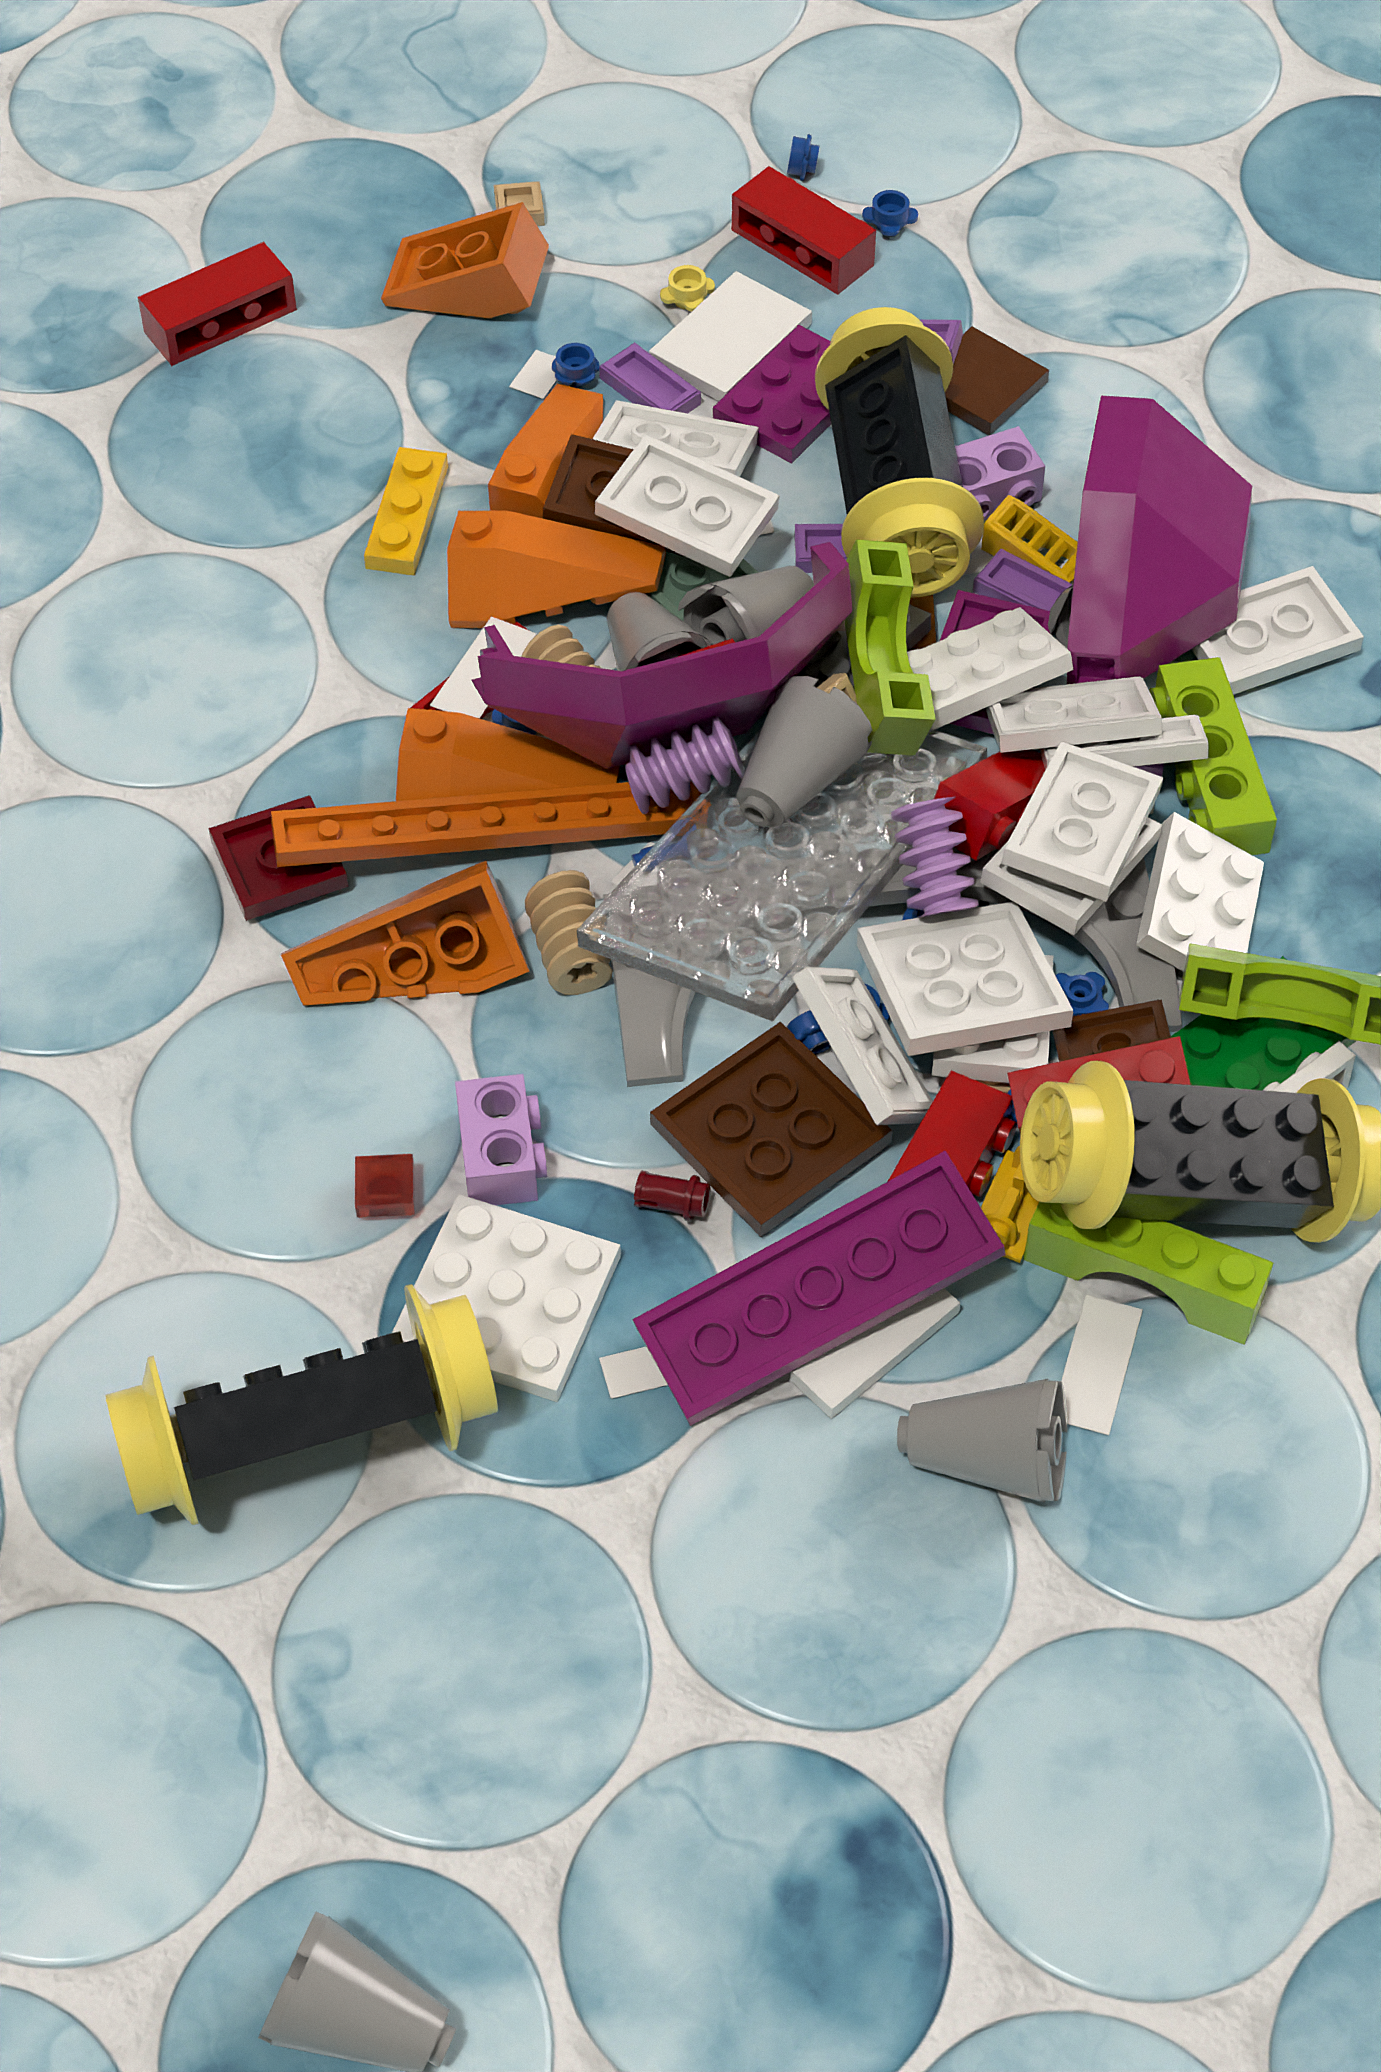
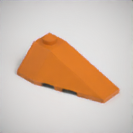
(535, 453)
(528, 564)
(472, 756)
(424, 943)

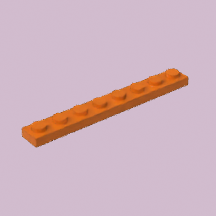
(468, 823)

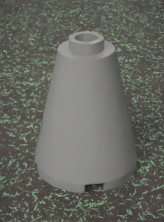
(743, 604)
(648, 632)
(801, 750)
(993, 1438)
(355, 2005)

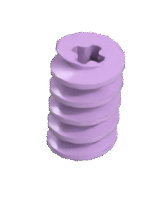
(682, 765)
(933, 857)

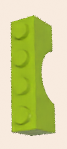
(884, 683)
(1255, 985)
(1207, 1279)

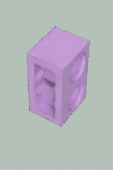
(1001, 467)
(500, 1140)

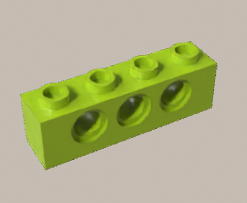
(1227, 787)

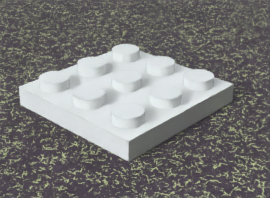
(963, 978)
(527, 1285)

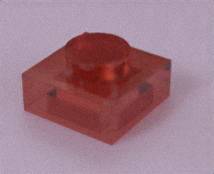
(384, 1185)

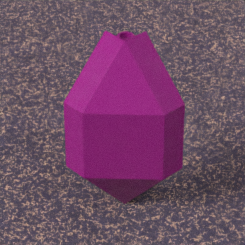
(1154, 544)
(610, 710)

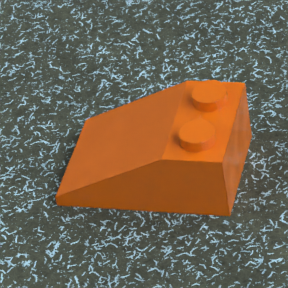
(470, 266)

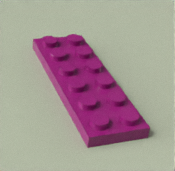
(818, 1287)

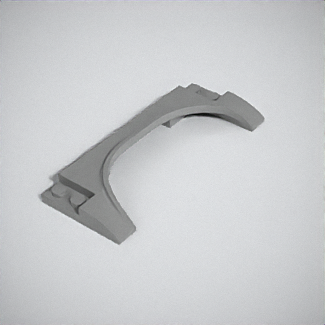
(656, 1011)

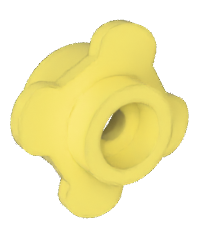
(687, 287)

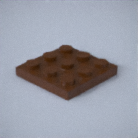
(770, 1128)

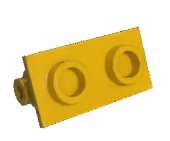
(1010, 1206)

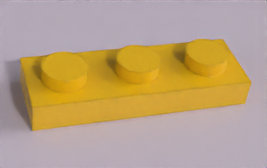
(406, 511)

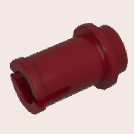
(672, 1194)

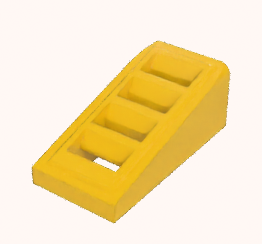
(1014, 522)

